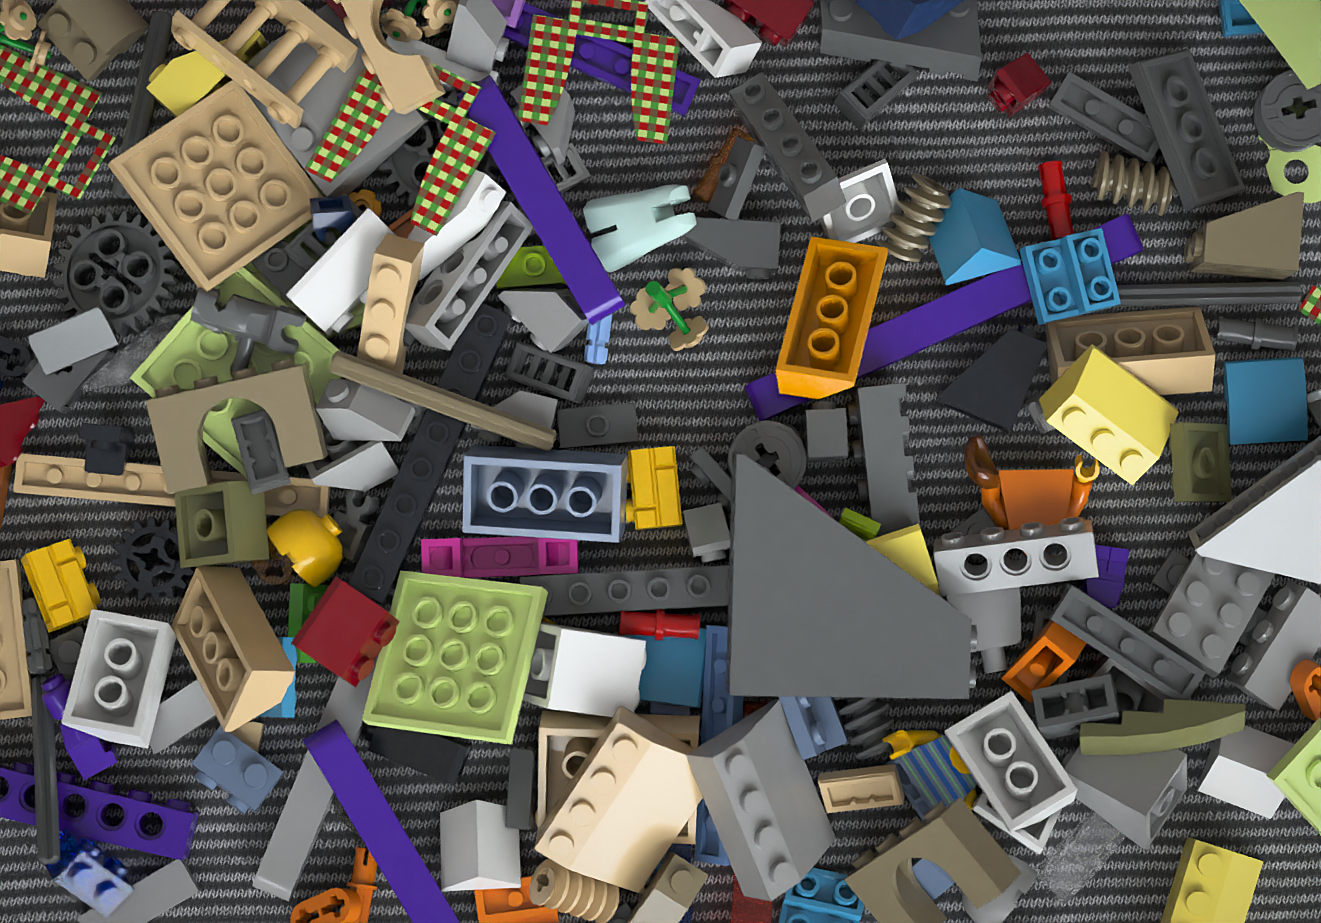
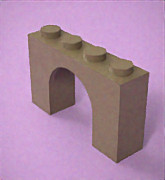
(180, 416)
(950, 839)

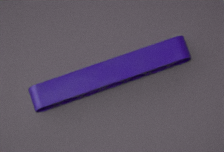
(544, 204)
(378, 825)

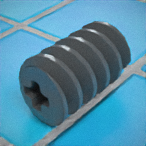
(869, 724)

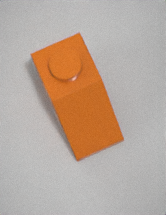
(1043, 660)

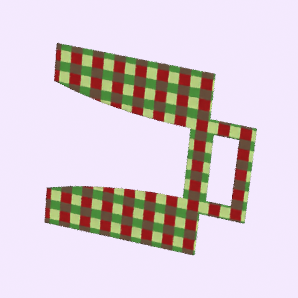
(651, 69)
(64, 100)
(451, 163)

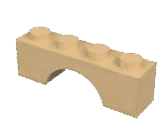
(405, 79)
(389, 294)

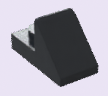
(106, 448)

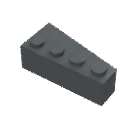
(942, 47)
(884, 456)

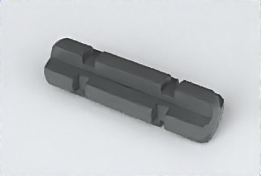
(36, 638)

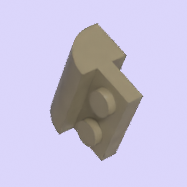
(92, 31)

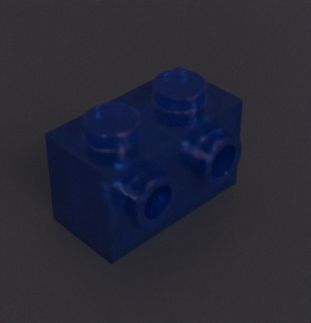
(90, 873)

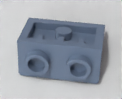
(814, 724)

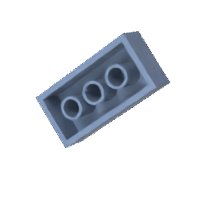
(544, 493)

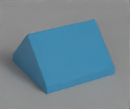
(972, 238)

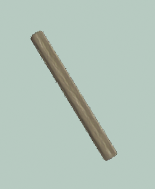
(442, 401)

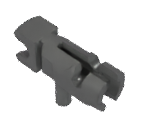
(248, 321)

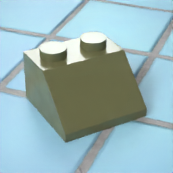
(221, 525)

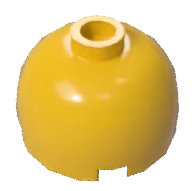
(308, 543)

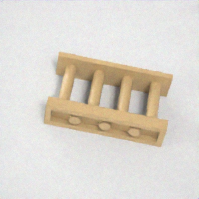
(301, 27)

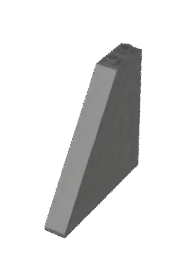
(827, 610)

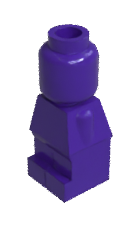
(1110, 583)
(87, 751)

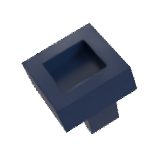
(331, 213)

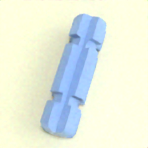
(598, 335)

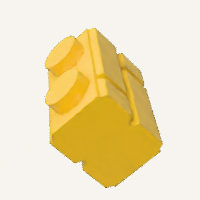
(654, 488)
(60, 584)

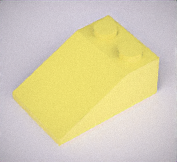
(193, 77)

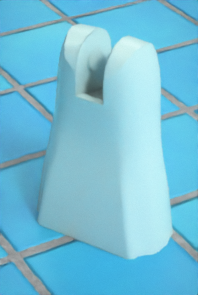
(636, 223)

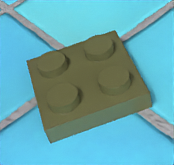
(1200, 462)

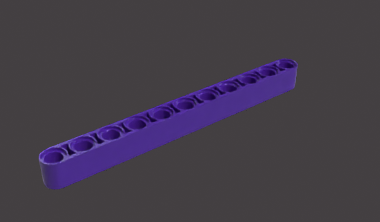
(941, 319)

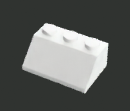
(340, 276)
(120, 677)
(1012, 763)

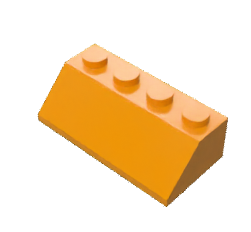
(829, 318)

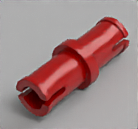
(1056, 199)
(659, 624)

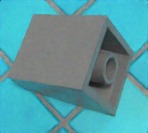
(1130, 790)

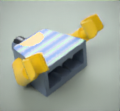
(930, 769)

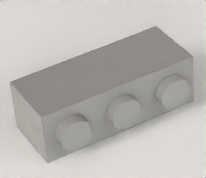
(1278, 644)

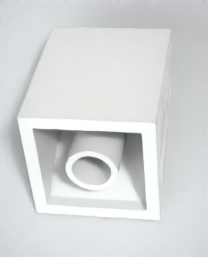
(585, 670)

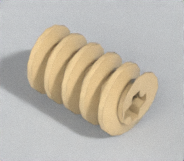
(573, 892)

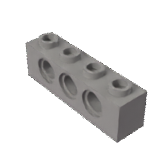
(465, 279)
(999, 572)

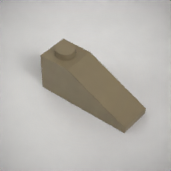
(669, 892)

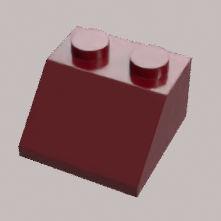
(346, 632)

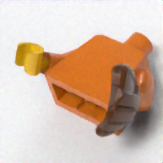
(1027, 495)

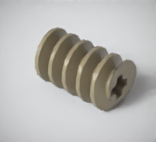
(1133, 182)
(916, 219)

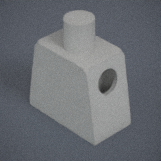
(997, 622)

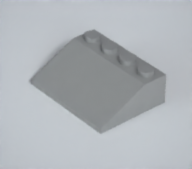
(321, 107)
(762, 802)

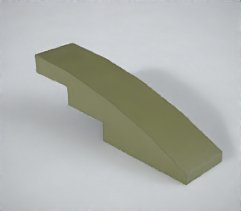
(1179, 726)

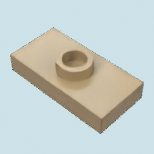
(861, 788)

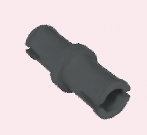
(1256, 334)

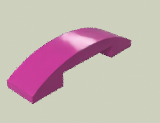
(499, 556)

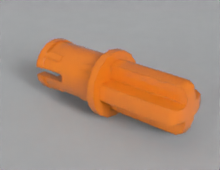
(363, 881)

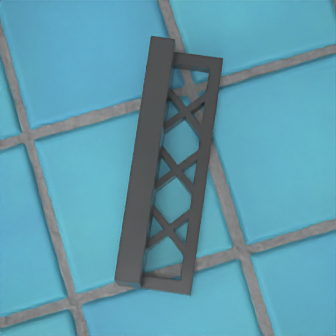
(1126, 644)

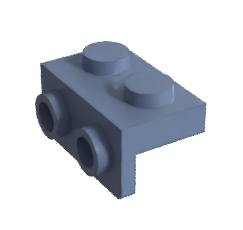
(236, 770)

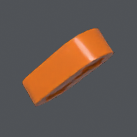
(1306, 687)
(323, 905)

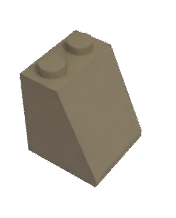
(1250, 243)

